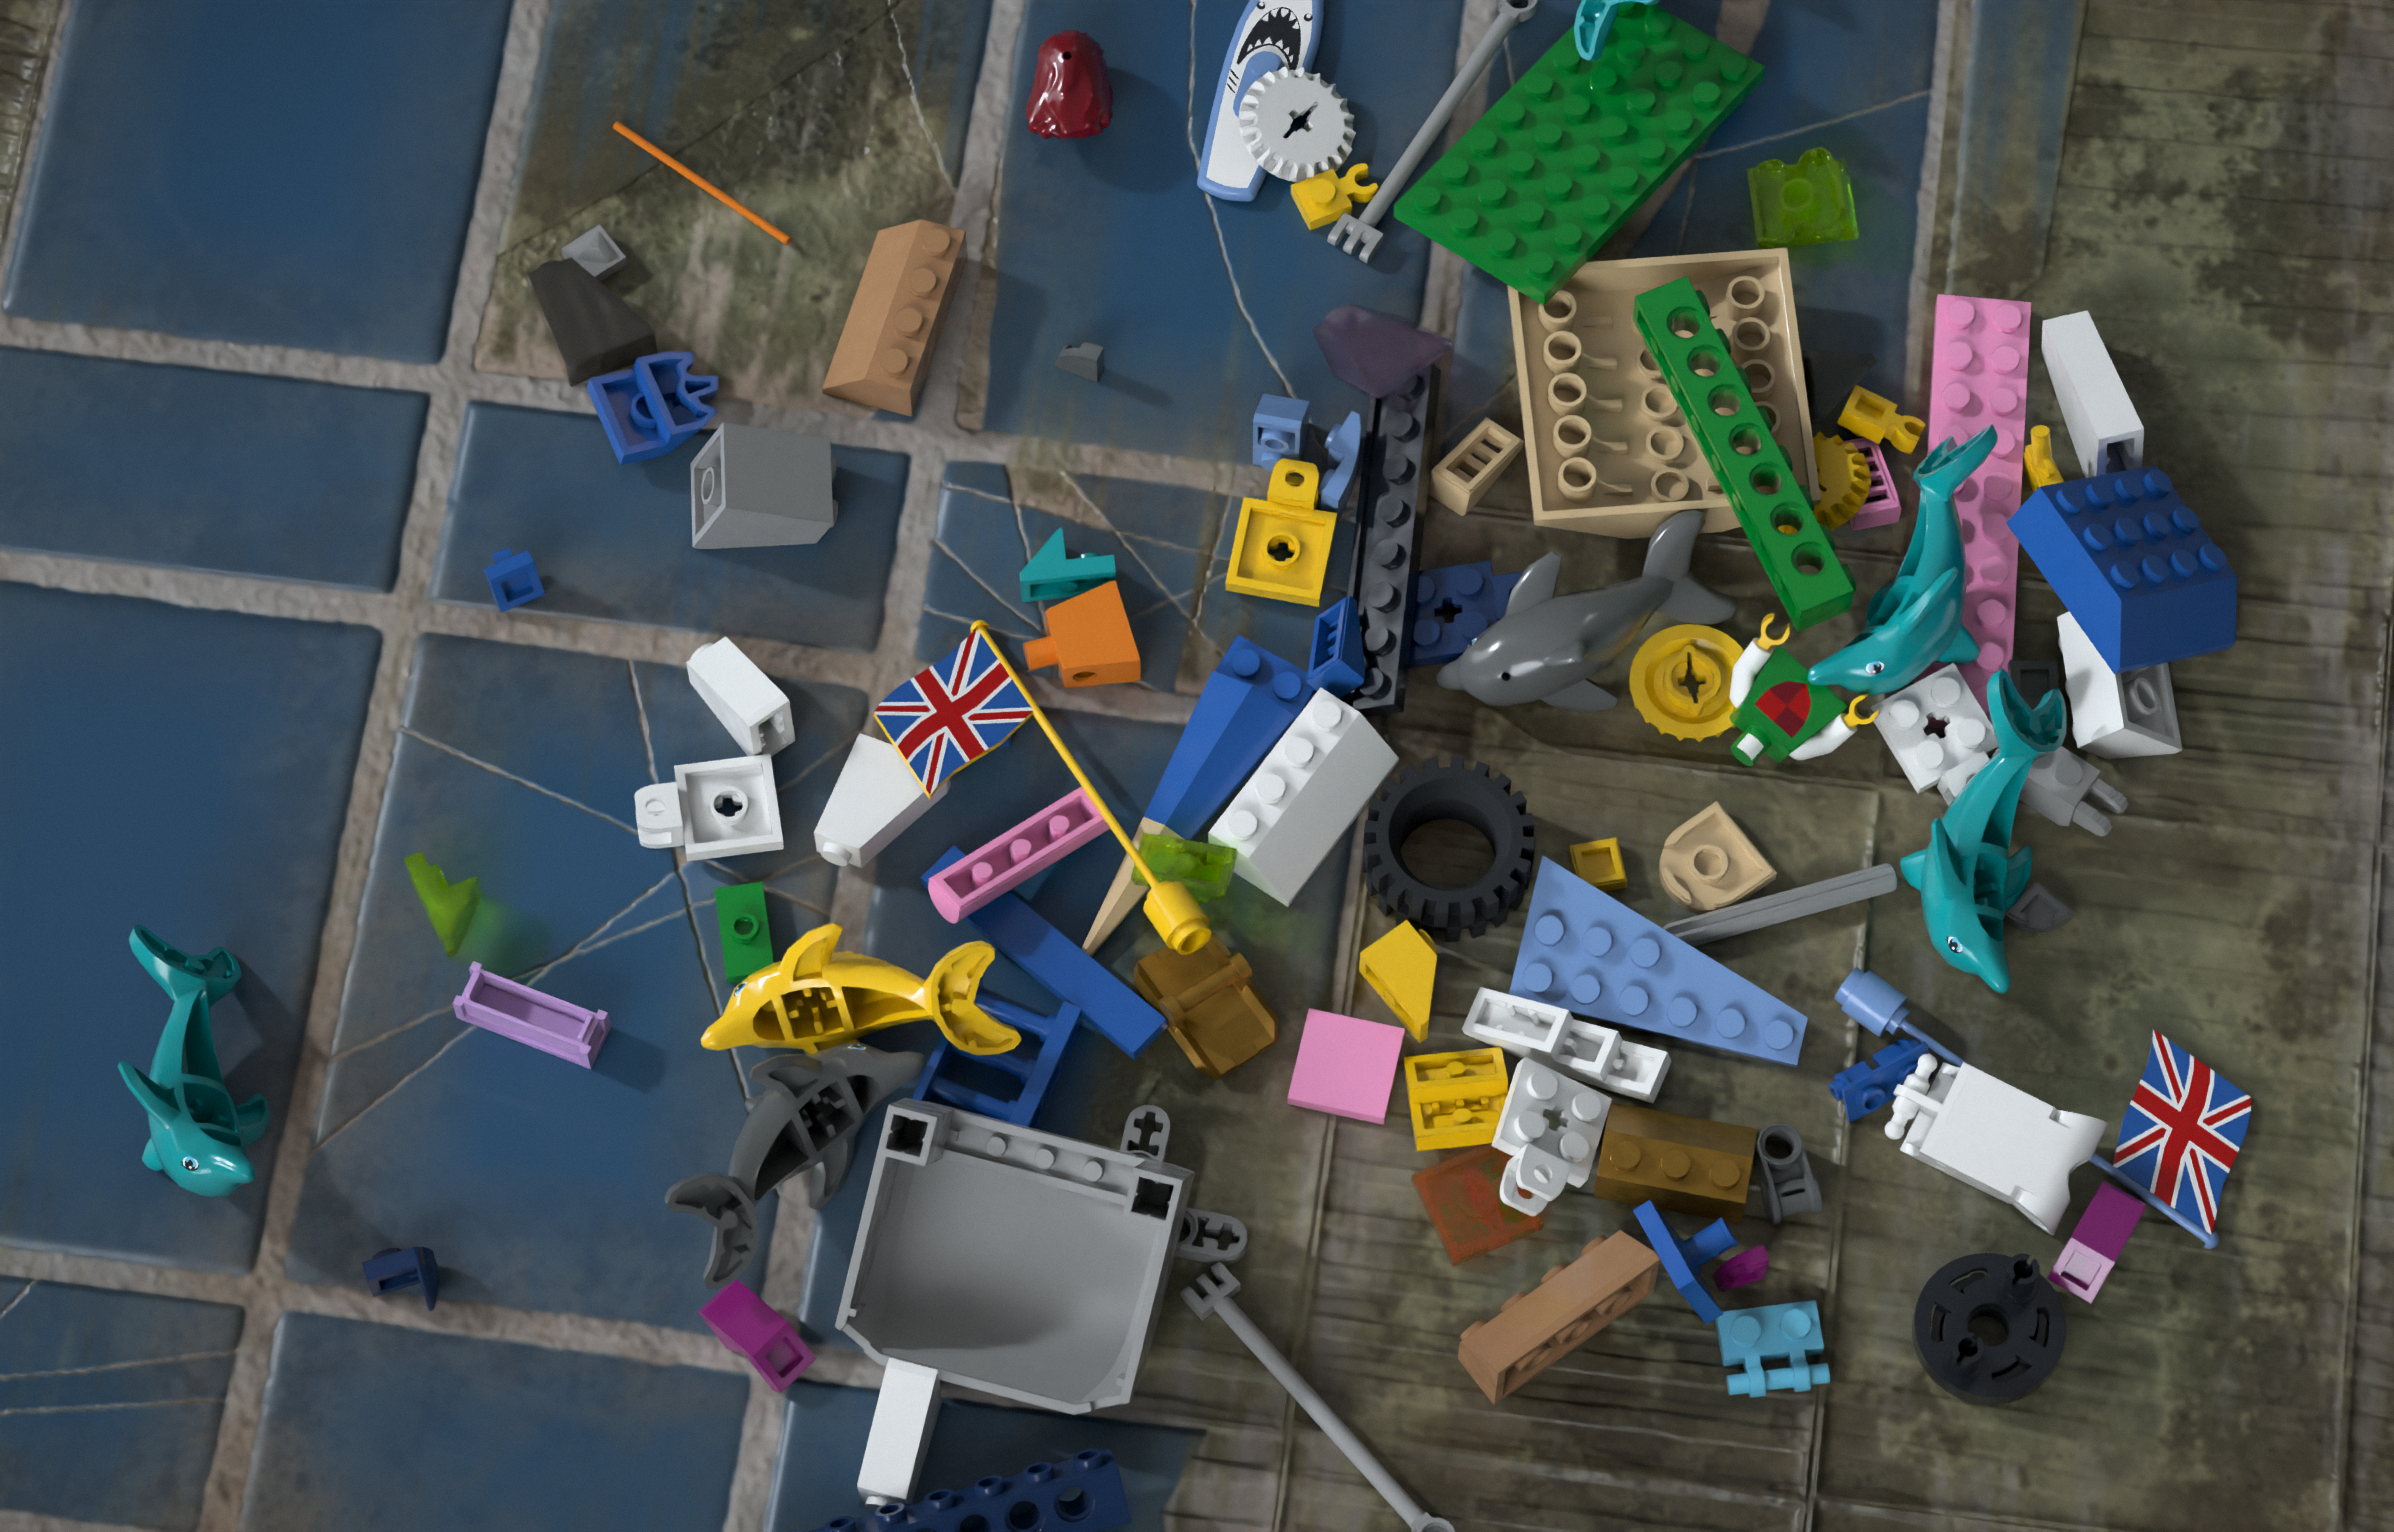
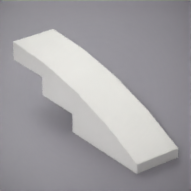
(1566, 1045)

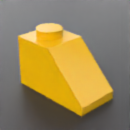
(1403, 975)

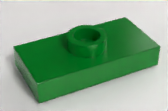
(743, 930)

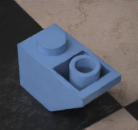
(1279, 430)

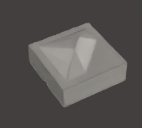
(596, 253)

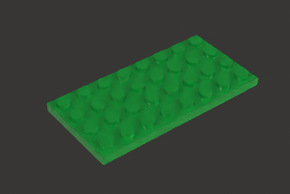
(1578, 148)

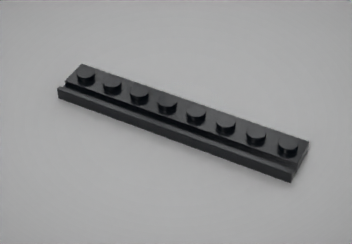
(1391, 536)

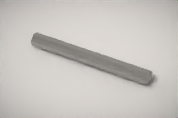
(1785, 905)

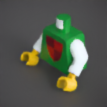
(1782, 709)

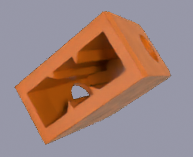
(1088, 640)

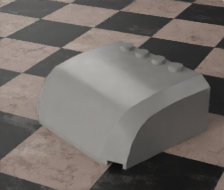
(1012, 1257)

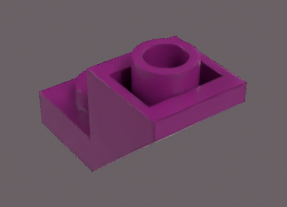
(2097, 1241)
(759, 1332)

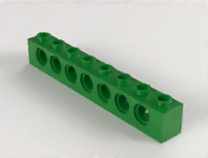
(1805, 596)

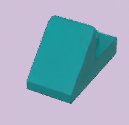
(1054, 577)

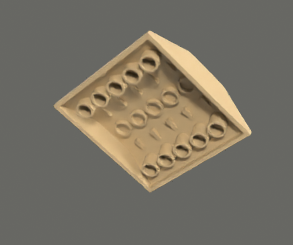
(1599, 417)

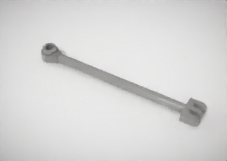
(1363, 228)
(1219, 1300)

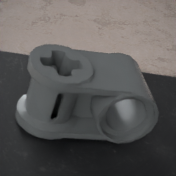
(1785, 1183)

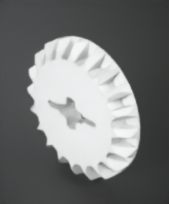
(1267, 117)

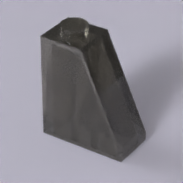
(587, 321)

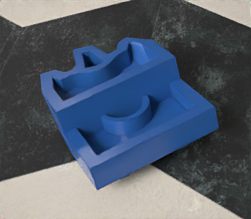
(652, 405)

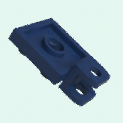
(1465, 587)

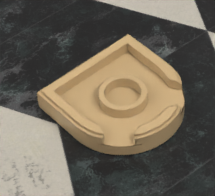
(1712, 863)

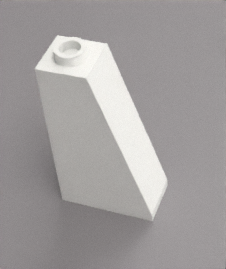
(2091, 396)

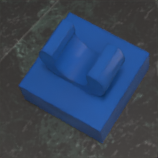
(513, 579)

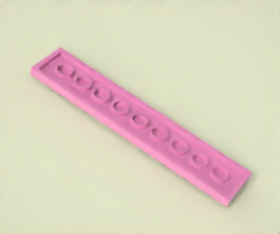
(1978, 383)

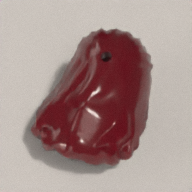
(1070, 88)

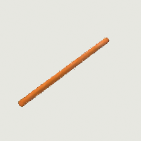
(702, 183)

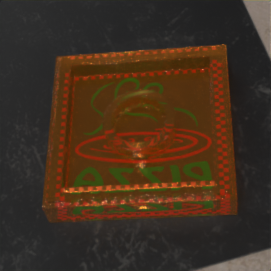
(1467, 1205)

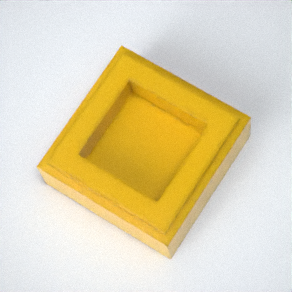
(1599, 864)

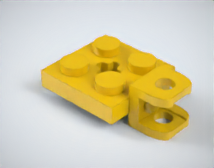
(1286, 518)

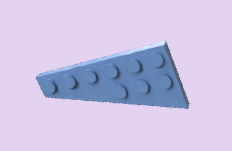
(1627, 971)

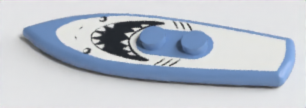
(1264, 40)

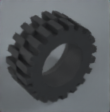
(1458, 796)

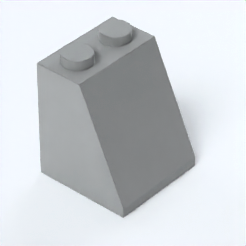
(761, 489)

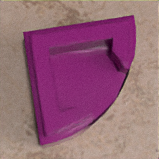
(1742, 1269)

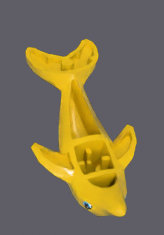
(835, 997)

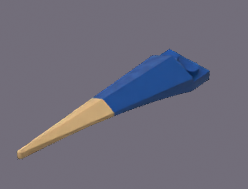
(1229, 734)

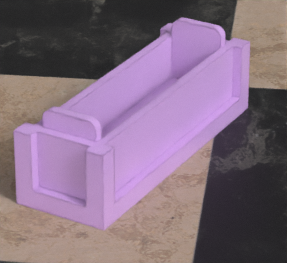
(532, 1017)

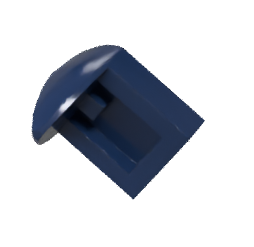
(399, 1269)

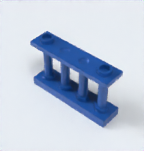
(1037, 1075)

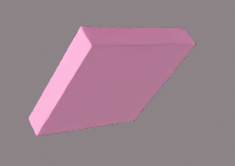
(1346, 1066)

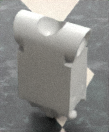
(1994, 1137)

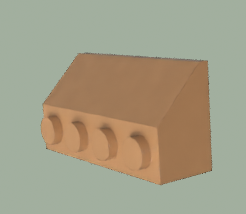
(898, 316)
(1558, 1314)

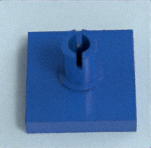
(1686, 1257)

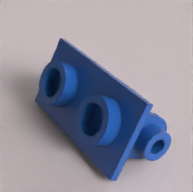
(1869, 1089)

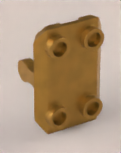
(1209, 1005)

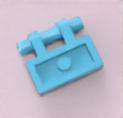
(1767, 1335)

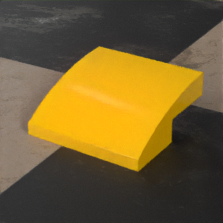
(1456, 1097)

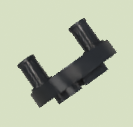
(2010, 1295)

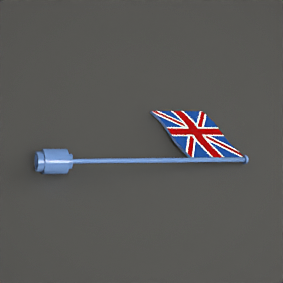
(2172, 1138)

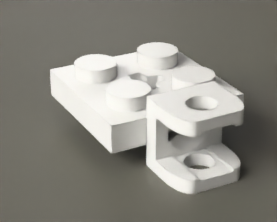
(1927, 758)
(687, 813)
(1544, 1157)

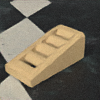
(1457, 488)

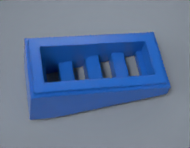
(1337, 655)

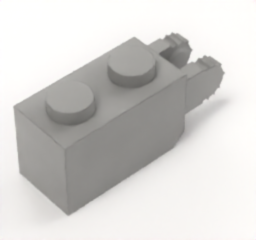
(2061, 786)

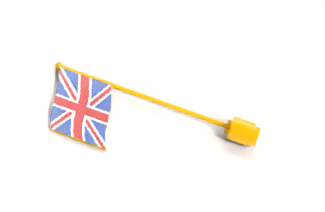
(973, 706)

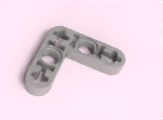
(1214, 1222)

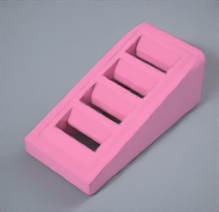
(1882, 511)

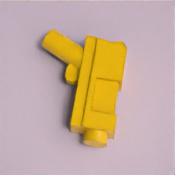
(2038, 459)

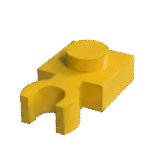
(1328, 197)
(1875, 418)

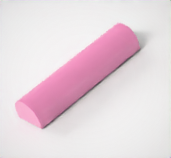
(1016, 856)

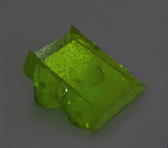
(1802, 201)

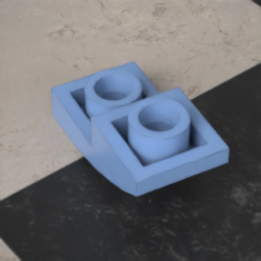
(1343, 464)

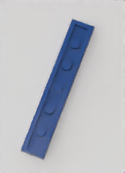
(1063, 967)

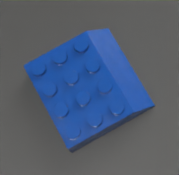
(2131, 567)

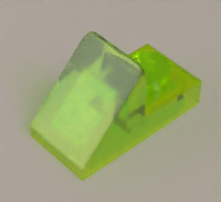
(1200, 866)
(447, 907)

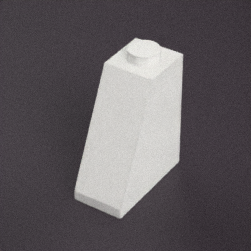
(742, 698)
(870, 804)
(899, 1434)

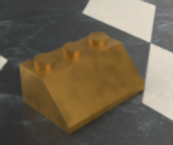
(1675, 1162)

